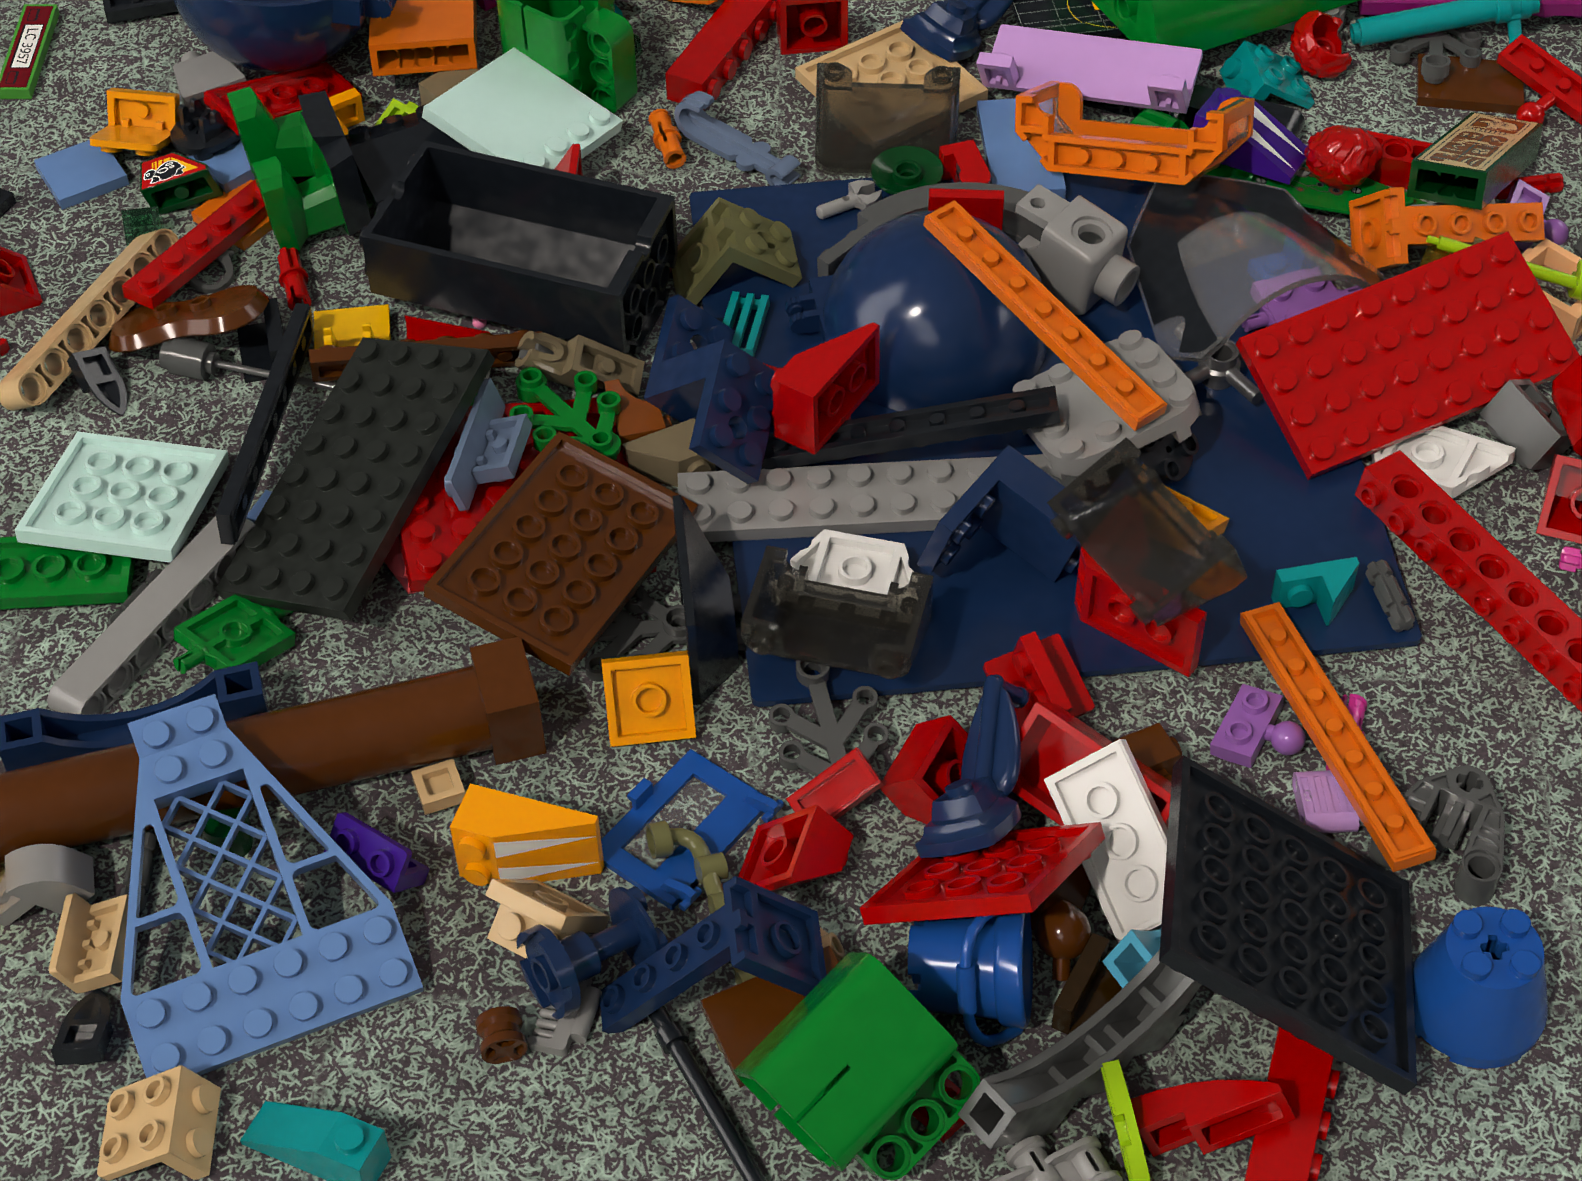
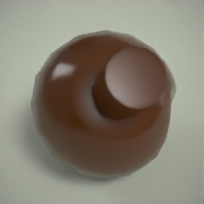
(1062, 934)

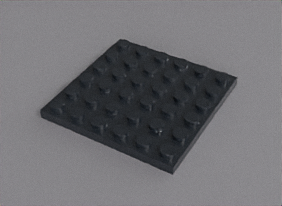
(1289, 925)

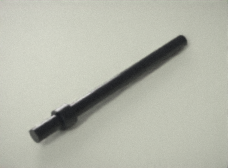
(674, 1041)

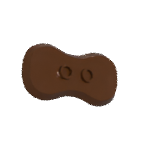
(194, 317)

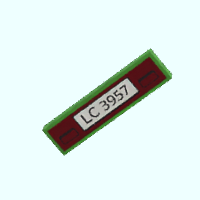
(28, 51)

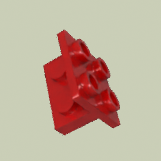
(1045, 672)

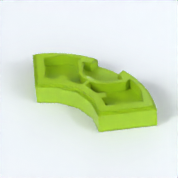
(1124, 1122)

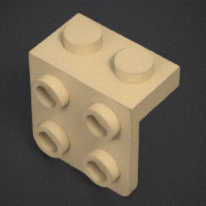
(163, 1121)

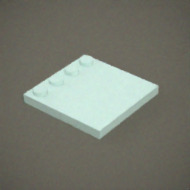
(521, 113)
(123, 497)

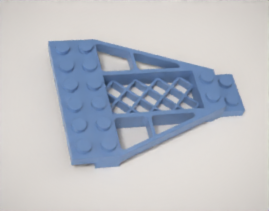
(261, 995)

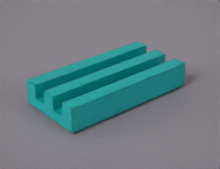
(747, 304)

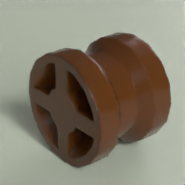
(501, 1035)

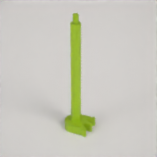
(1572, 282)

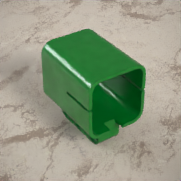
(576, 42)
(857, 1067)

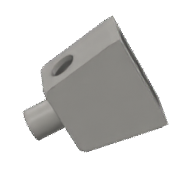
(203, 73)

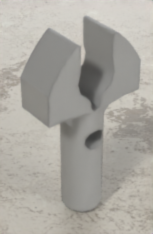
(860, 195)

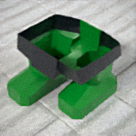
(301, 147)

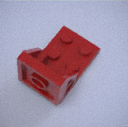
(1107, 609)

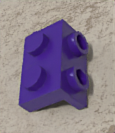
(377, 854)

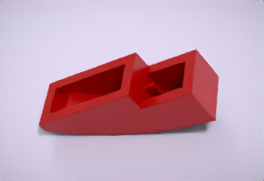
(1209, 1113)

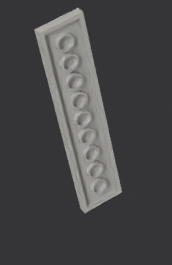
(834, 498)

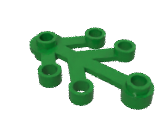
(532, 388)

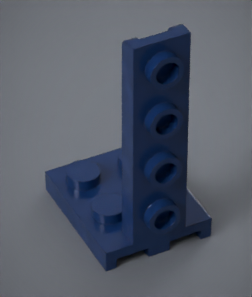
(753, 930)

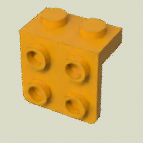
(138, 121)

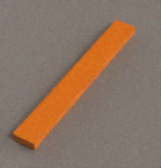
(1045, 315)
(1338, 738)

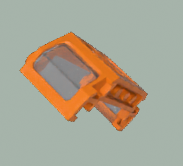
(1055, 127)

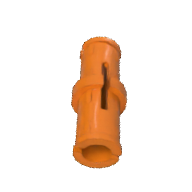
(667, 138)

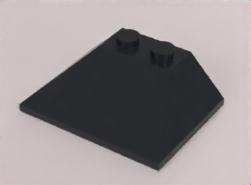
(708, 607)

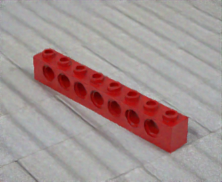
(1477, 569)

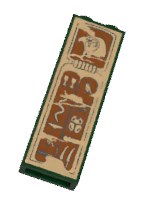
(1474, 160)

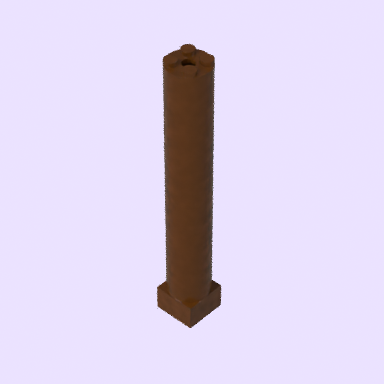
(301, 745)

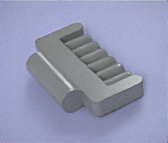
(568, 1029)

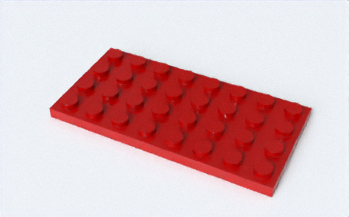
(1406, 354)

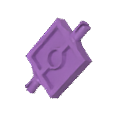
(1296, 302)

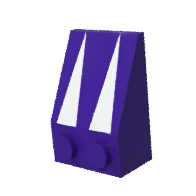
(1269, 151)

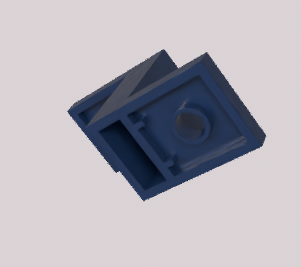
(714, 386)
(1013, 508)

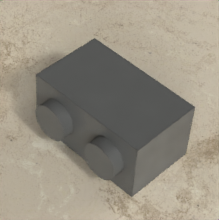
(1528, 422)

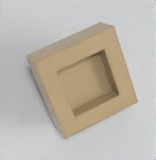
(438, 786)

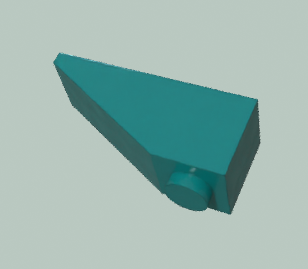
(319, 1142)

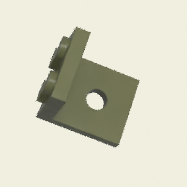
(728, 236)

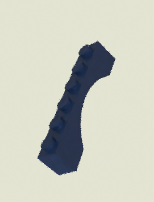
(49, 735)

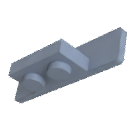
(487, 448)

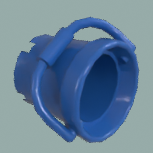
(975, 971)

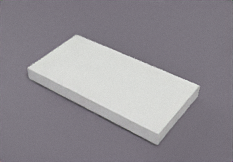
(1131, 860)

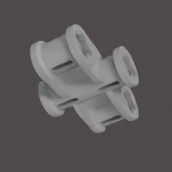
(1072, 1163)

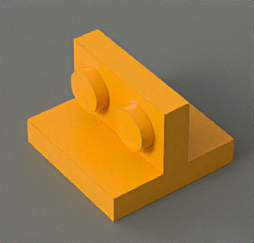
(648, 698)

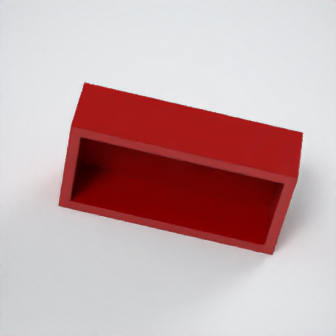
(1056, 740)

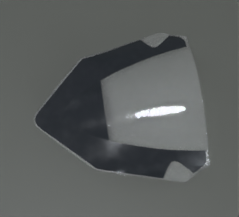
(1223, 252)

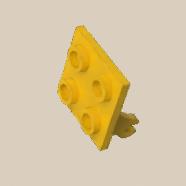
(350, 325)

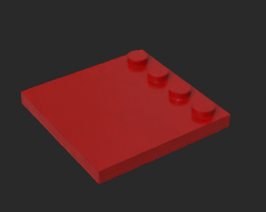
(990, 881)

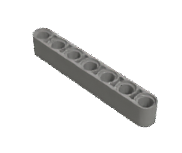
(145, 625)

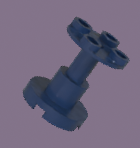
(559, 966)

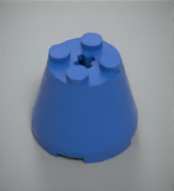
(1482, 988)

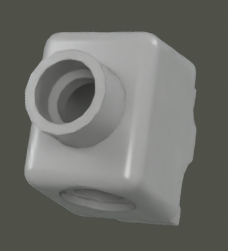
(1077, 250)

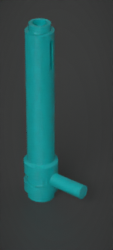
(1442, 18)

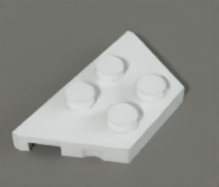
(1453, 457)
(855, 561)

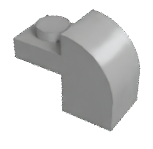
(43, 878)

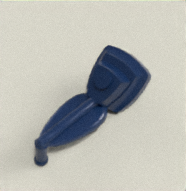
(952, 26)
(977, 808)

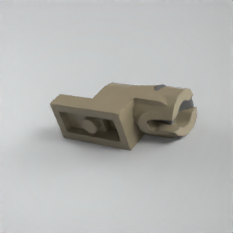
(564, 359)

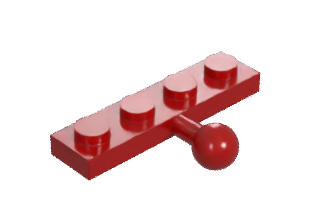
(1546, 76)

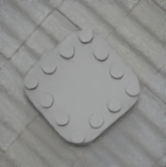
(1091, 427)

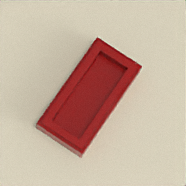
(839, 786)

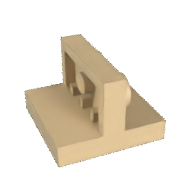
(534, 903)

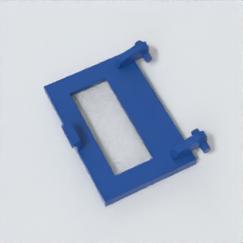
(690, 797)

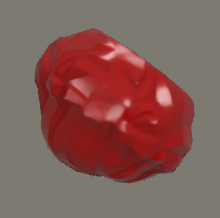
(1319, 45)
(1342, 156)

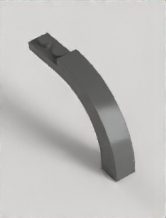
(917, 200)

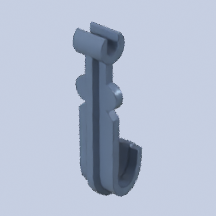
(730, 142)

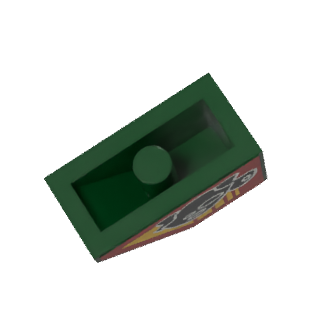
(177, 182)

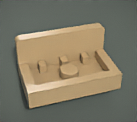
(90, 943)

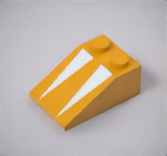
(522, 839)

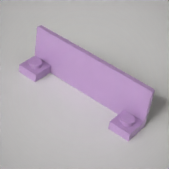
(1099, 66)

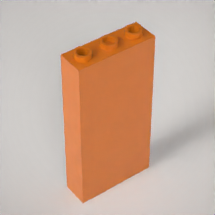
(424, 37)

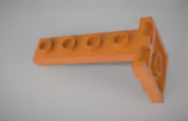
(1386, 227)

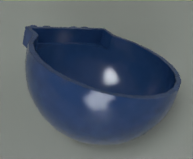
(278, 33)
(937, 321)

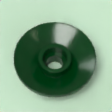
(905, 169)

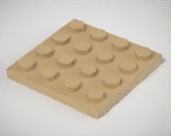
(892, 59)

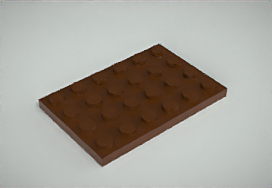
(559, 553)

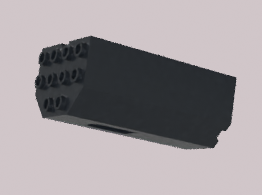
(524, 246)

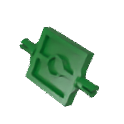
(232, 635)

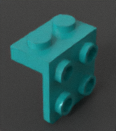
(1259, 72)

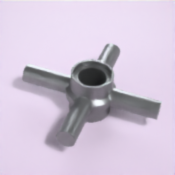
(1223, 370)

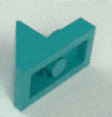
(1319, 583)

